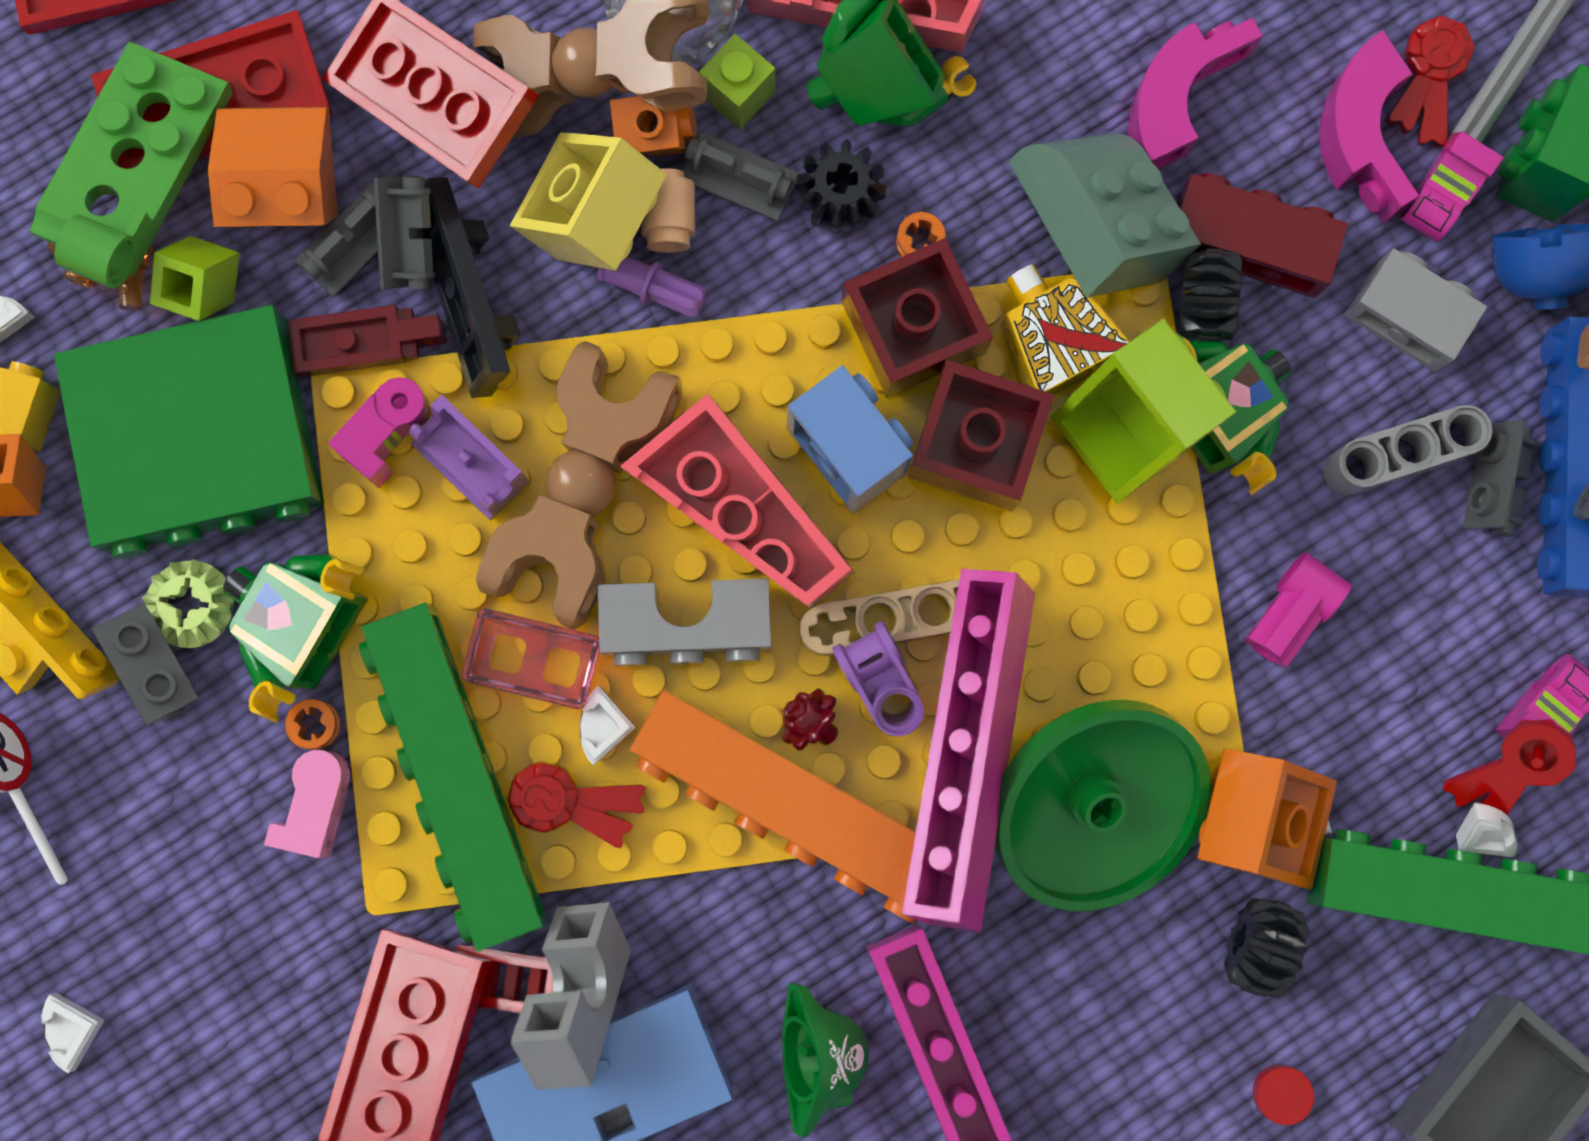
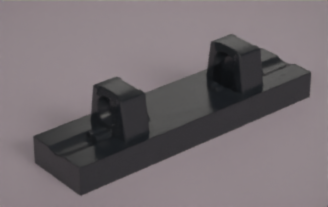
(474, 330)

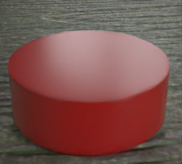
(1283, 1094)

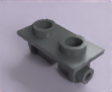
(739, 176)
(400, 215)
(343, 246)
(1493, 494)
(145, 665)

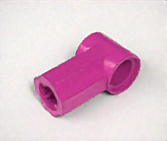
(1305, 598)

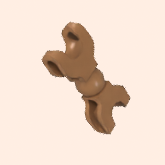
(622, 53)
(579, 485)

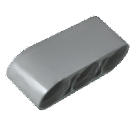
(1428, 437)

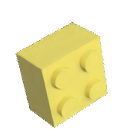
(589, 200)

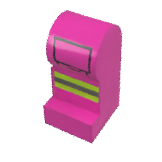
(1450, 185)
(381, 427)
(1557, 695)

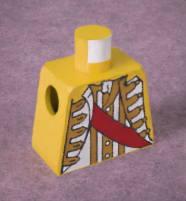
(1056, 332)

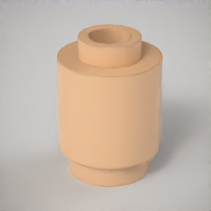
(673, 216)

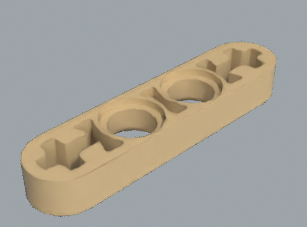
(901, 602)

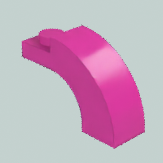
(1159, 107)
(1352, 131)

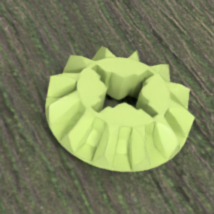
(200, 625)

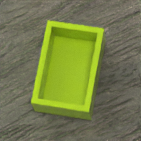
(1142, 410)

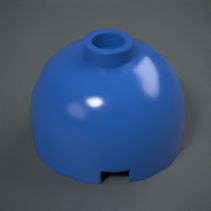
(1543, 263)

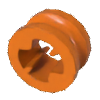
(913, 222)
(297, 730)

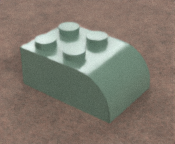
(1106, 210)

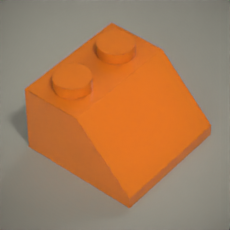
(272, 167)
(1266, 818)

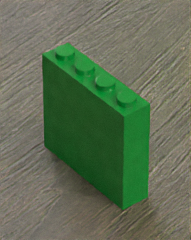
(188, 432)

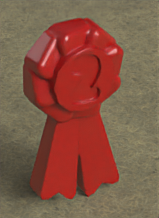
(1436, 55)
(1531, 755)
(547, 798)

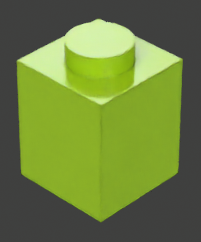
(738, 81)
(194, 278)

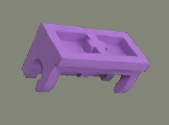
(467, 458)

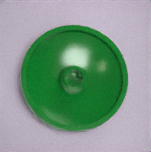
(1101, 805)

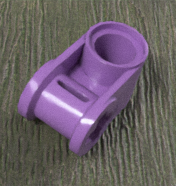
(877, 671)

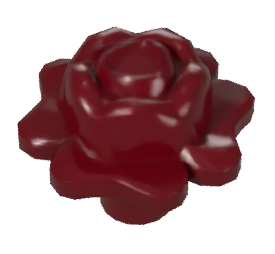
(809, 719)

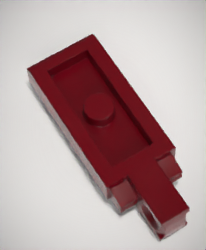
(361, 339)

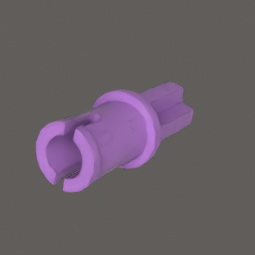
(656, 285)

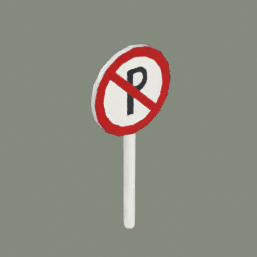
(14, 772)

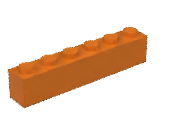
(777, 798)

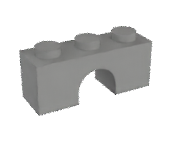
(635, 629)
(565, 1030)

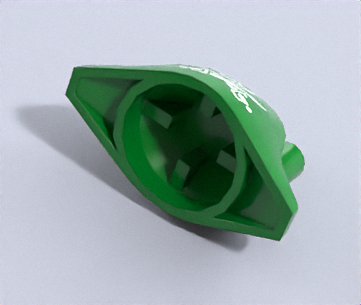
(821, 1058)

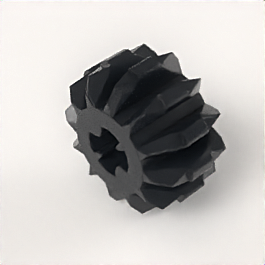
(821, 181)
(1211, 295)
(1266, 948)

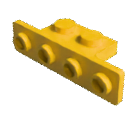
(41, 636)

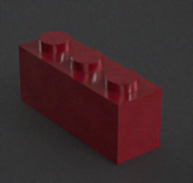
(1274, 239)

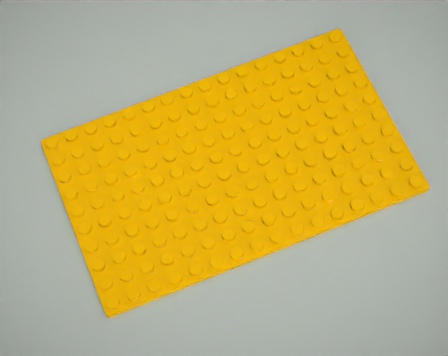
(1116, 612)

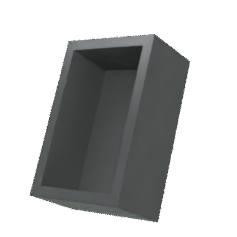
(1500, 1082)

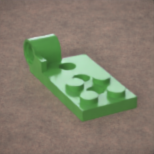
(114, 244)

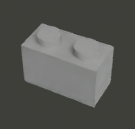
(1416, 309)

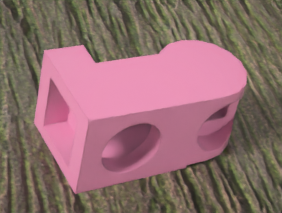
(316, 807)

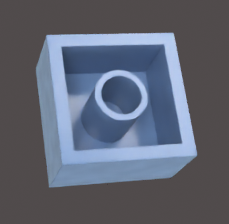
(850, 437)

